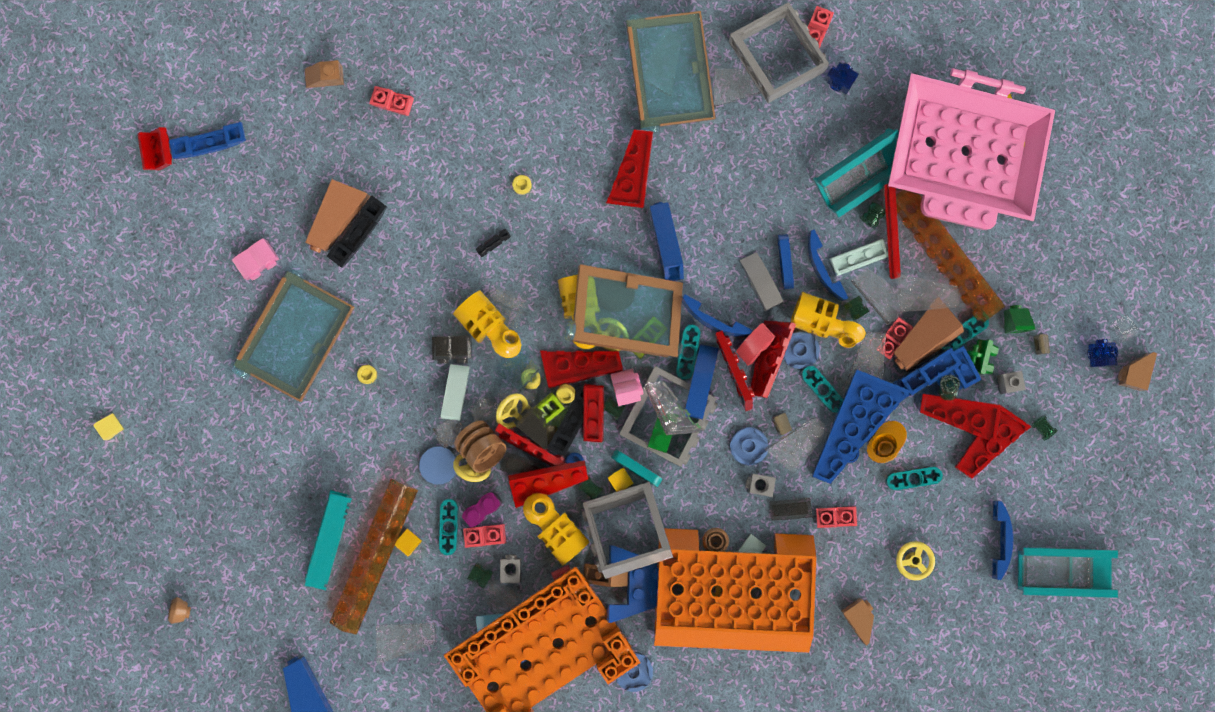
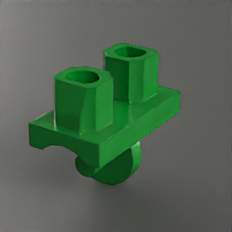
(981, 354)

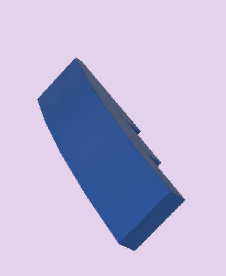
(929, 372)

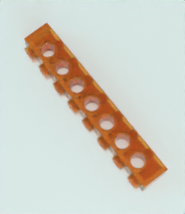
(956, 257)
(373, 556)

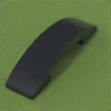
(358, 232)
(570, 424)

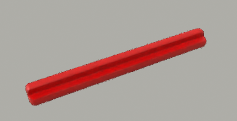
(892, 231)

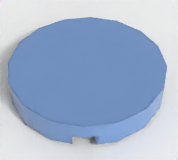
(801, 356)
(743, 443)
(437, 465)
(637, 677)

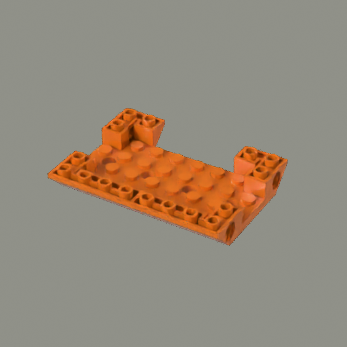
(735, 617)
(529, 635)

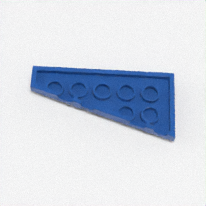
(858, 418)

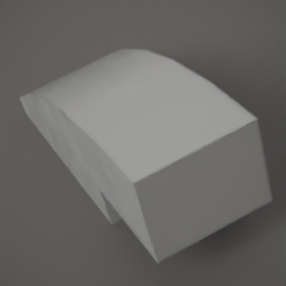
(761, 281)

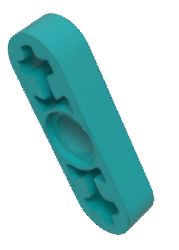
(978, 329)
(695, 348)
(815, 389)
(636, 468)
(929, 481)
(442, 532)

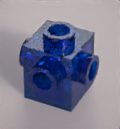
(842, 77)
(1103, 353)

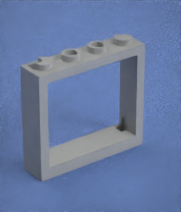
(751, 65)
(693, 439)
(615, 500)

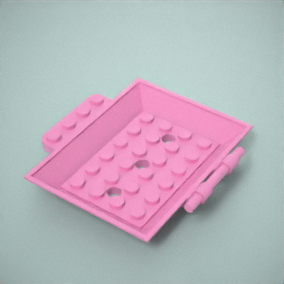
(973, 186)

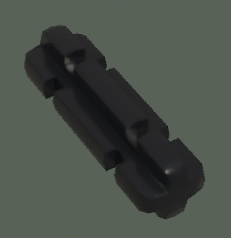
(493, 242)

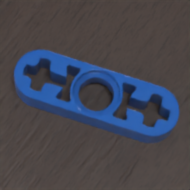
(785, 261)

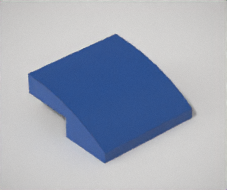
(966, 371)

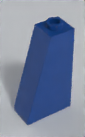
(667, 241)
(303, 688)

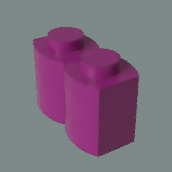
(486, 505)

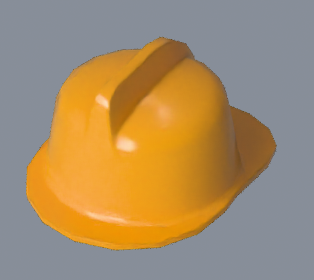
(887, 442)

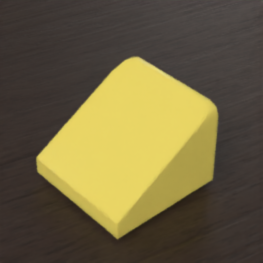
(108, 427)

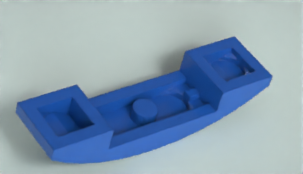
(208, 142)
(835, 289)
(736, 330)
(701, 381)
(1000, 566)

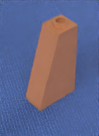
(335, 214)
(928, 336)

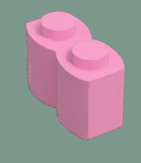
(256, 259)
(627, 386)

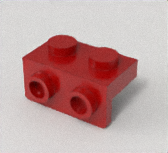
(155, 149)

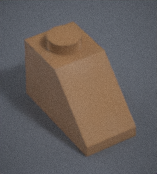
(324, 74)
(1138, 372)
(594, 577)
(860, 619)

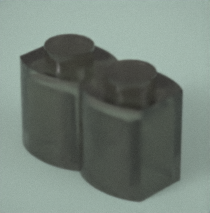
(451, 348)

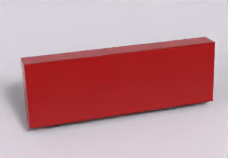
(593, 413)

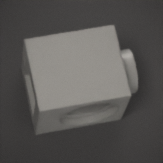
(1011, 382)
(766, 491)
(506, 577)

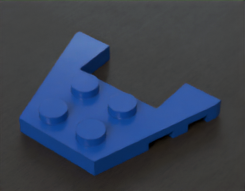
(640, 590)

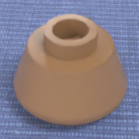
(722, 540)
(178, 611)

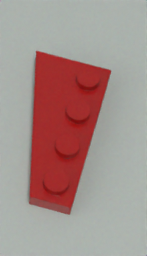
(632, 177)
(770, 359)
(577, 366)
(739, 375)
(968, 415)
(525, 445)
(982, 451)
(546, 480)

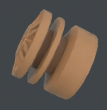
(480, 446)

